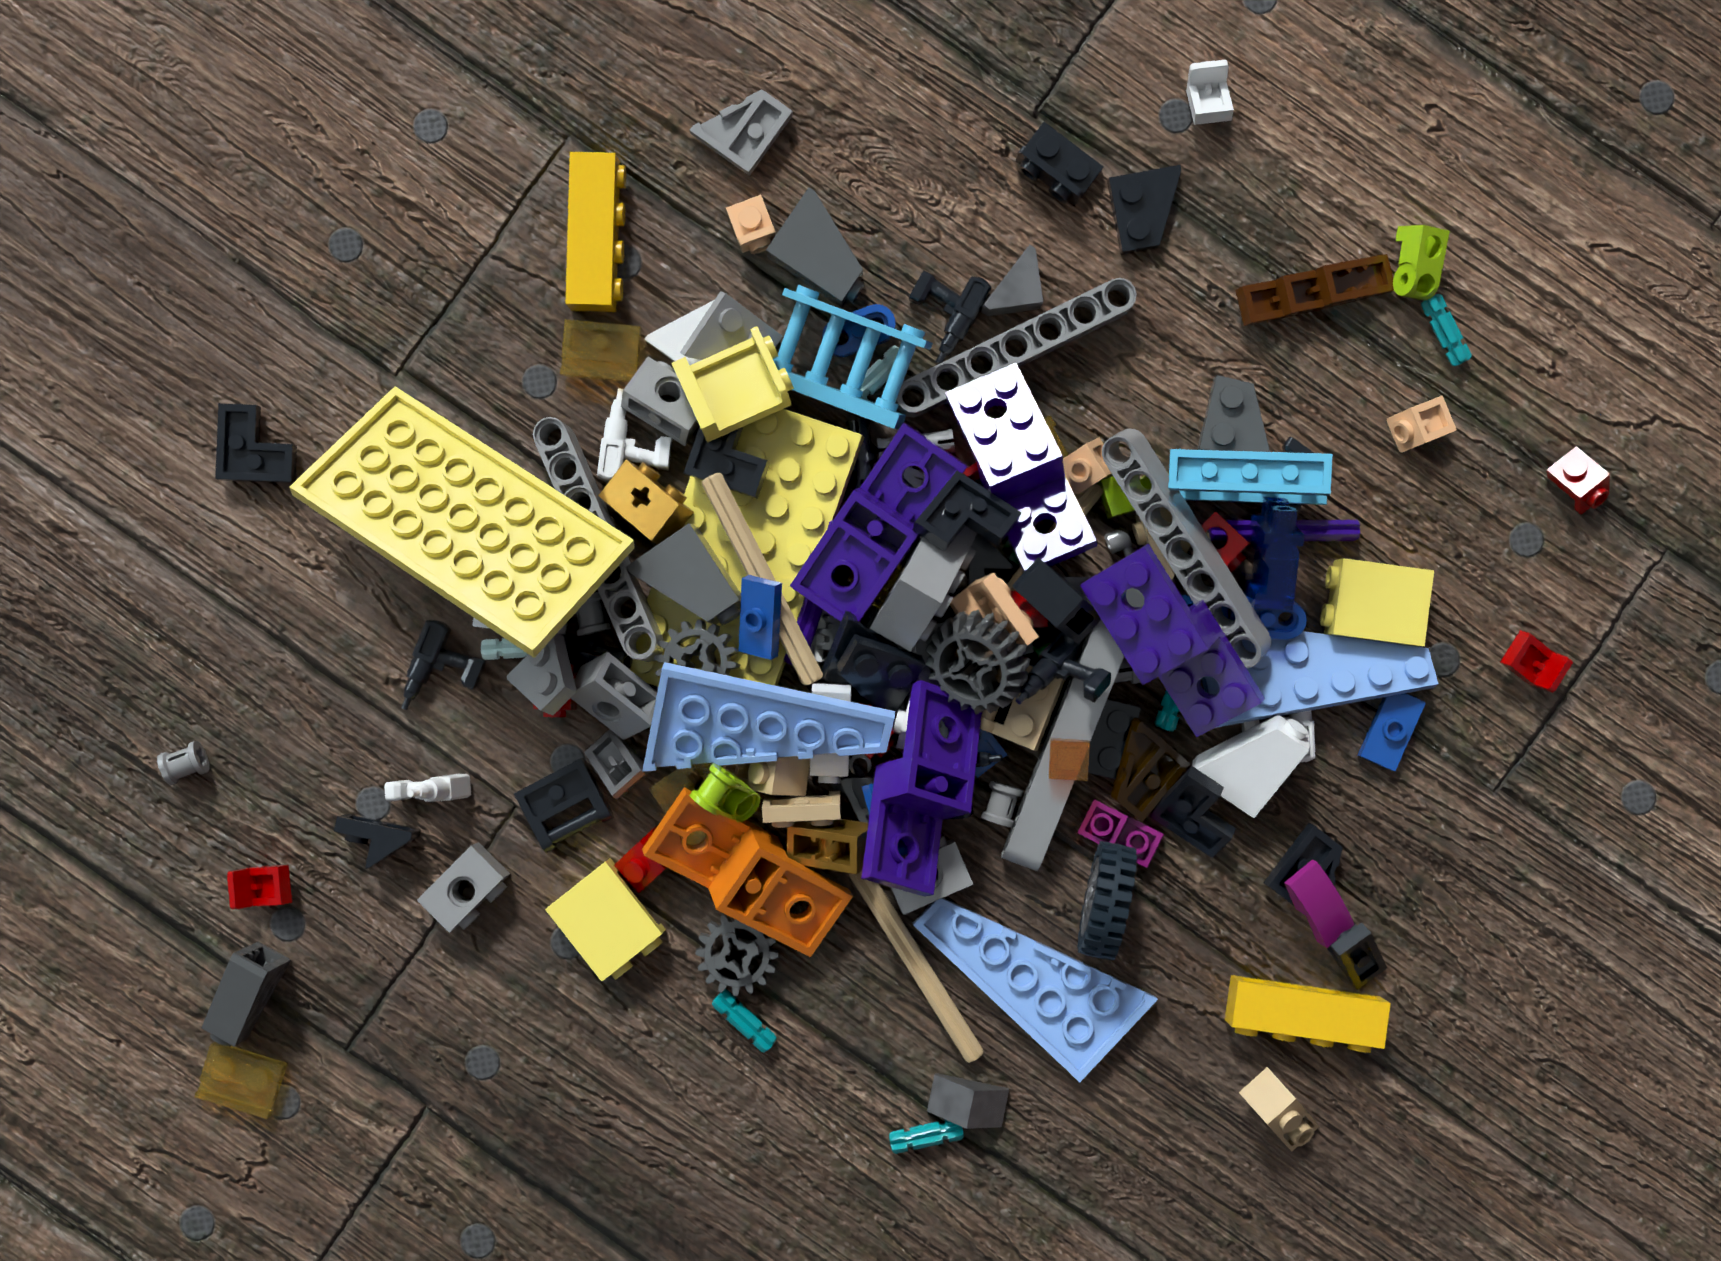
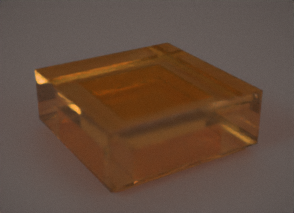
(1068, 759)

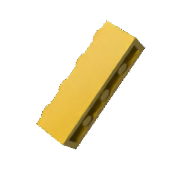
(593, 231)
(1307, 1012)

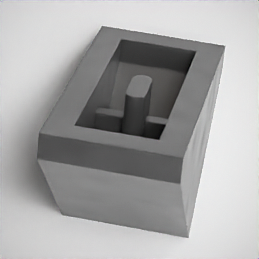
(1019, 288)
(616, 763)
(967, 1102)

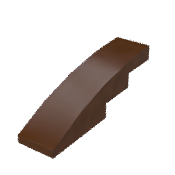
(1315, 289)

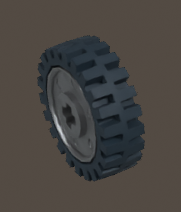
(1107, 900)

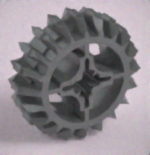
(980, 649)

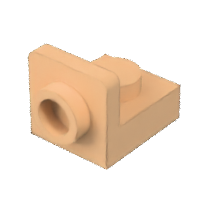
(752, 225)
(1421, 424)
(1085, 466)

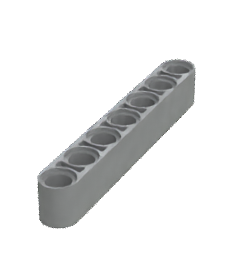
(1029, 335)
(584, 485)
(1187, 528)
(1073, 720)

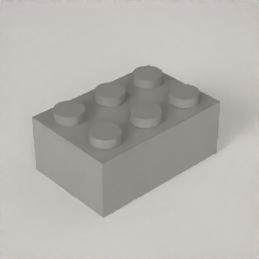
(923, 590)

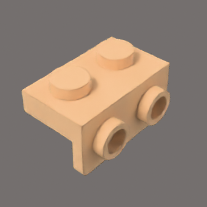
(993, 595)

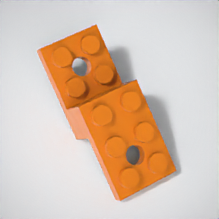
(748, 874)

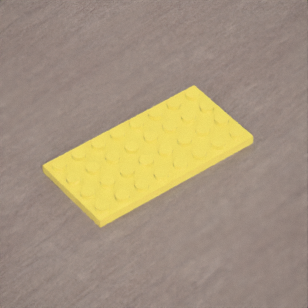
(796, 503)
(463, 520)

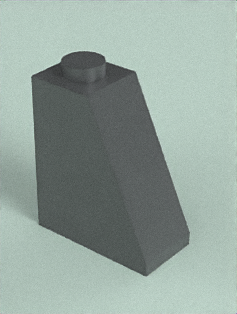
(817, 252)
(690, 575)
(244, 993)

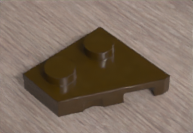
(1145, 770)

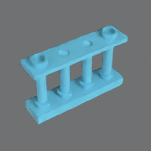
(849, 396)
(1250, 476)

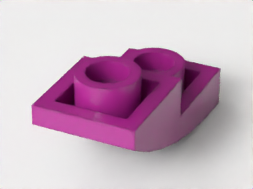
(1112, 826)
(1320, 903)

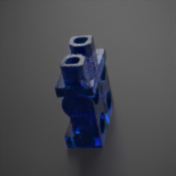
(1275, 556)

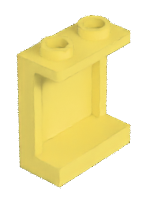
(735, 386)
(1377, 602)
(606, 922)

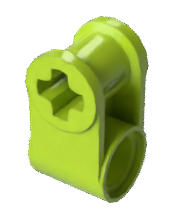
(726, 795)

